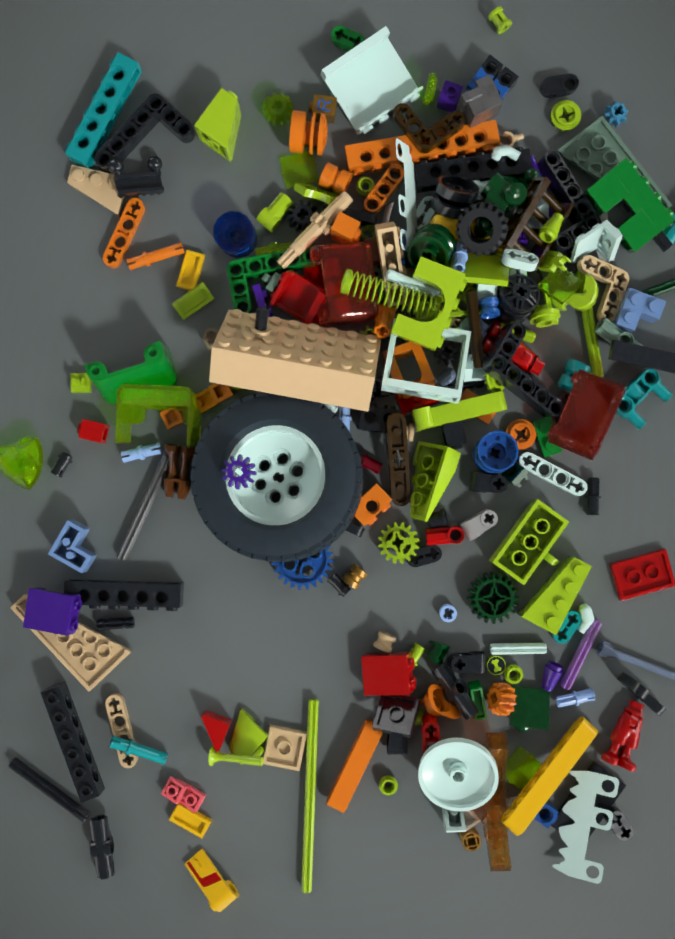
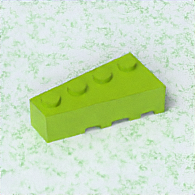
(556, 595)

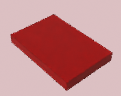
(642, 574)

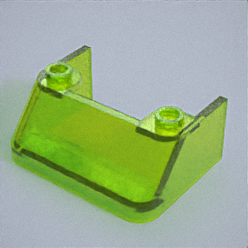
(136, 399)

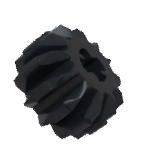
(295, 215)

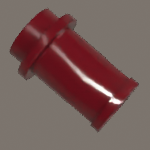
(370, 463)

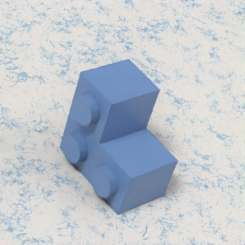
(638, 306)
(68, 547)

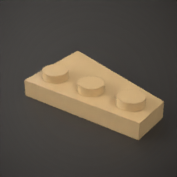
(97, 186)

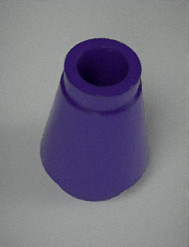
(551, 675)

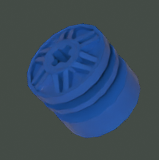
(506, 450)

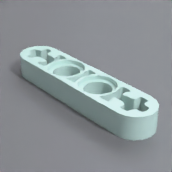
(552, 473)

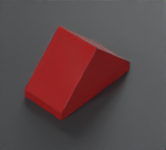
(216, 727)

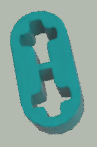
(570, 629)

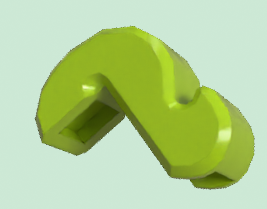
(581, 301)

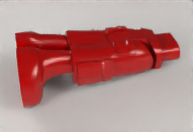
(522, 358)
(626, 734)

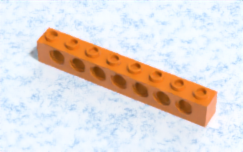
(486, 131)

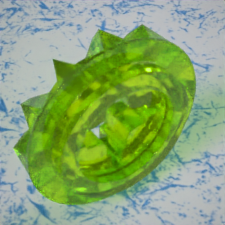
(430, 89)

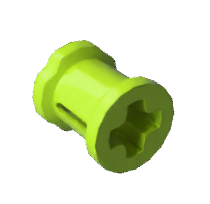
(499, 20)

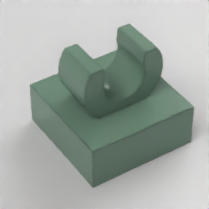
(271, 282)

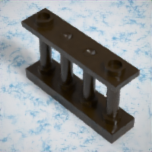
(518, 221)

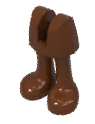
(183, 479)

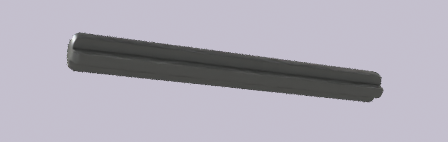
(144, 508)

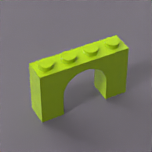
(448, 283)

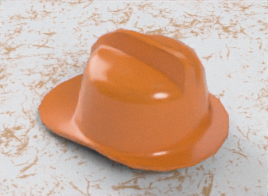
(437, 705)

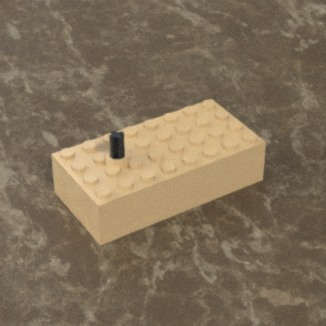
(295, 359)

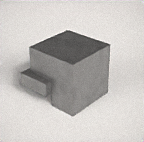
(480, 103)

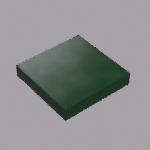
(531, 708)

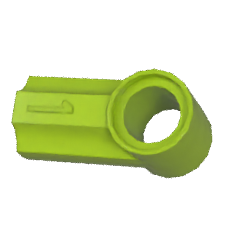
(272, 216)

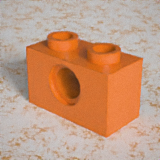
(345, 229)
(382, 500)

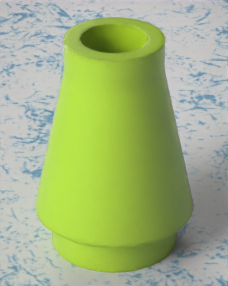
(551, 228)

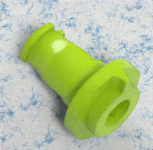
(545, 314)

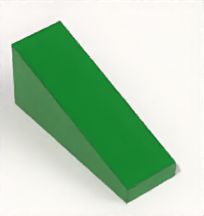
(477, 697)

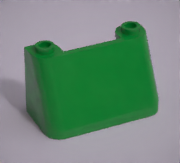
(155, 371)

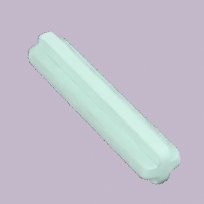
(404, 280)
(517, 648)

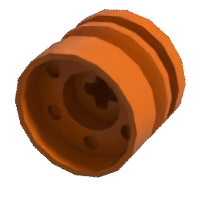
(307, 132)

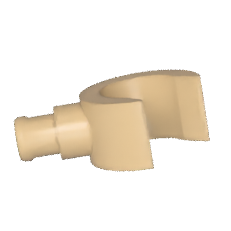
(513, 138)

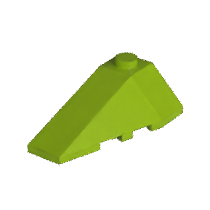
(432, 474)

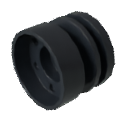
(517, 299)

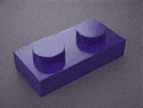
(261, 296)

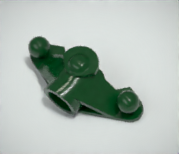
(507, 194)

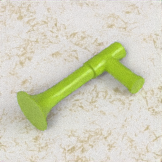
(255, 759)

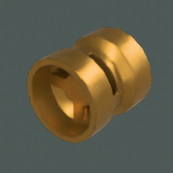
(354, 576)
(470, 835)

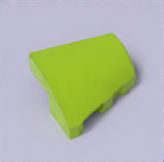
(246, 735)

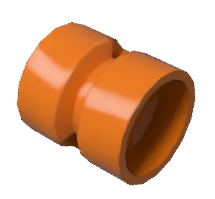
(335, 179)

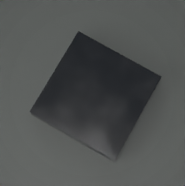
(396, 715)

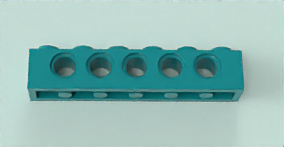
(96, 139)

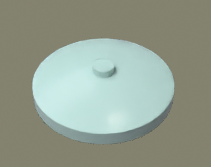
(458, 774)

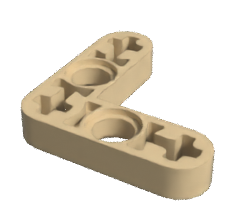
(610, 279)

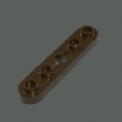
(397, 440)

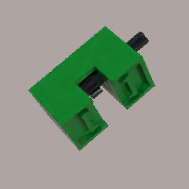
(647, 212)

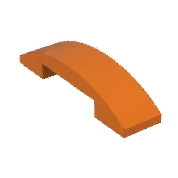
(206, 400)

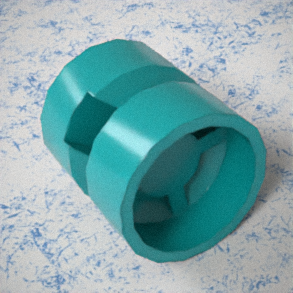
(570, 367)

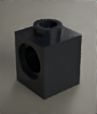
(453, 435)

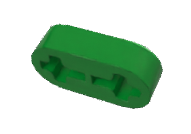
(348, 39)

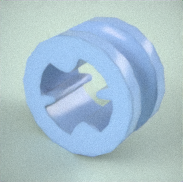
(453, 613)

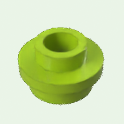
(362, 181)
(517, 678)
(388, 790)

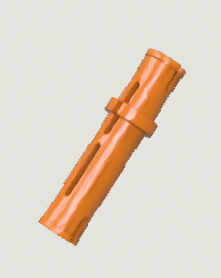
(155, 256)

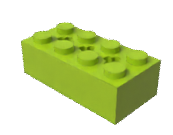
(541, 541)

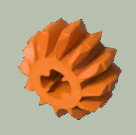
(501, 699)

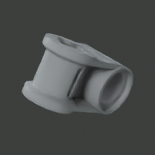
(476, 526)

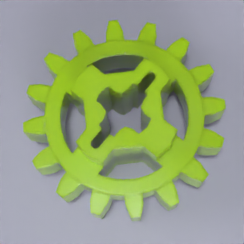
(406, 542)

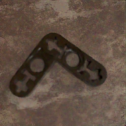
(427, 134)

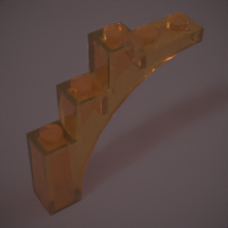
(493, 828)

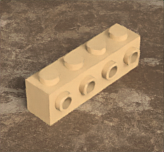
(390, 256)

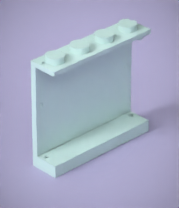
(370, 82)

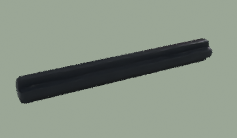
(49, 789)

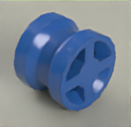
(489, 307)

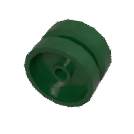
(432, 243)

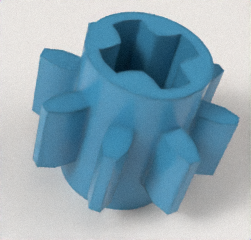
(617, 108)

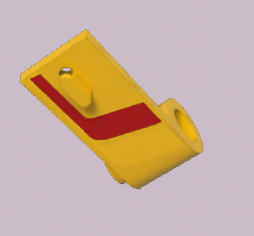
(216, 889)

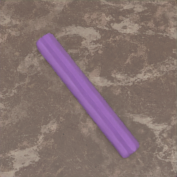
(580, 655)

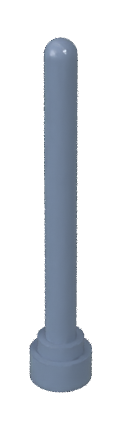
(606, 650)

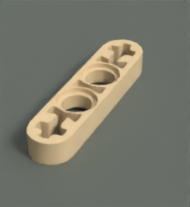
(117, 730)

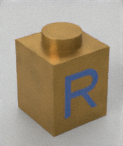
(324, 105)

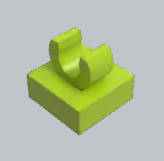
(80, 383)

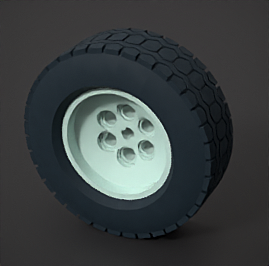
(264, 430)

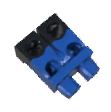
(502, 82)

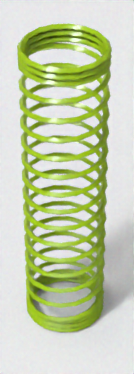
(433, 307)

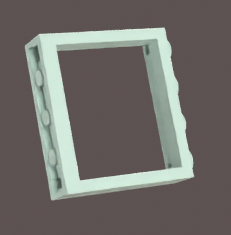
(424, 390)

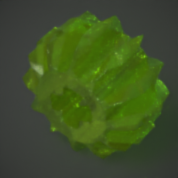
(277, 102)

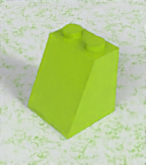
(220, 124)

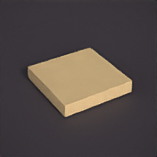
(284, 747)

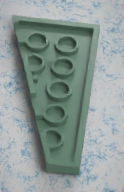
(600, 150)

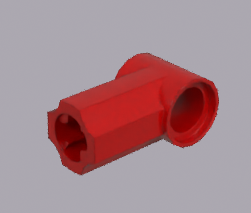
(441, 535)

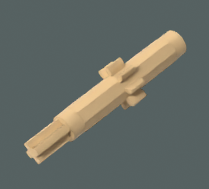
(319, 225)

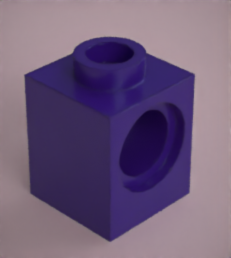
(449, 96)

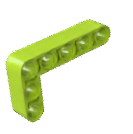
(470, 408)

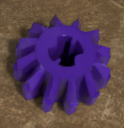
(231, 474)

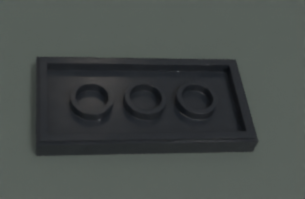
(601, 801)

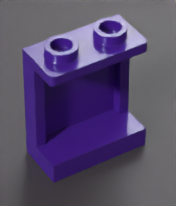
(52, 611)

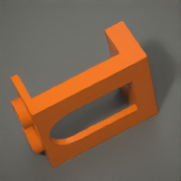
(405, 350)

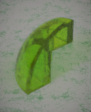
(22, 461)

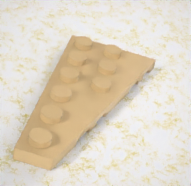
(84, 653)

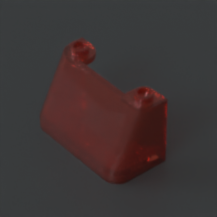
(342, 308)
(587, 414)

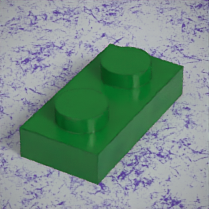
(542, 428)

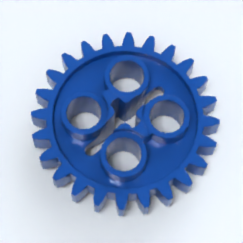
(319, 567)

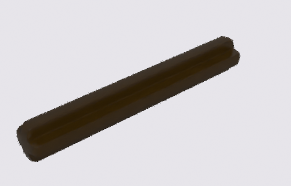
(475, 328)

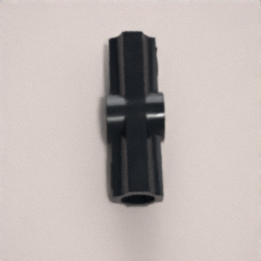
(455, 691)
(102, 846)

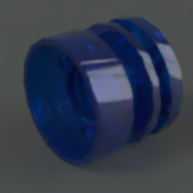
(226, 228)

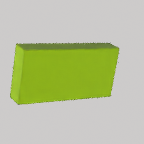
(193, 301)

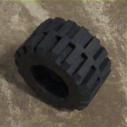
(466, 236)

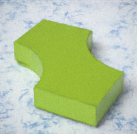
(313, 192)

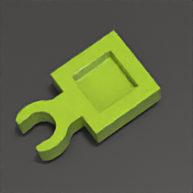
(553, 261)

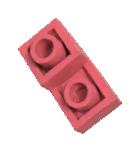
(183, 793)

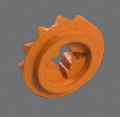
(529, 432)

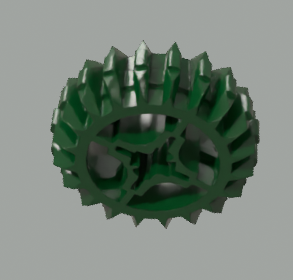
(493, 605)

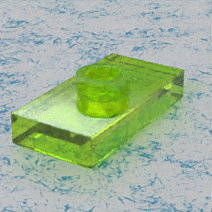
(272, 247)

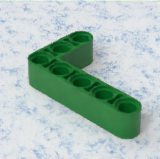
(246, 274)

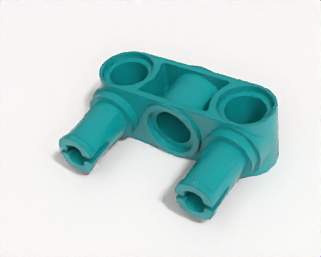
(637, 391)

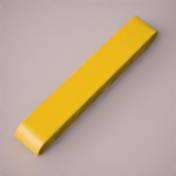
(549, 776)

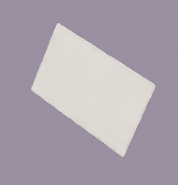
(387, 213)

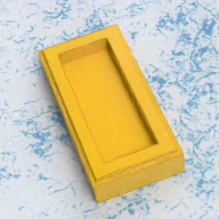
(190, 270)
(193, 822)

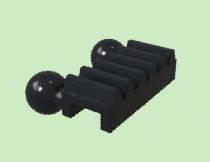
(137, 183)

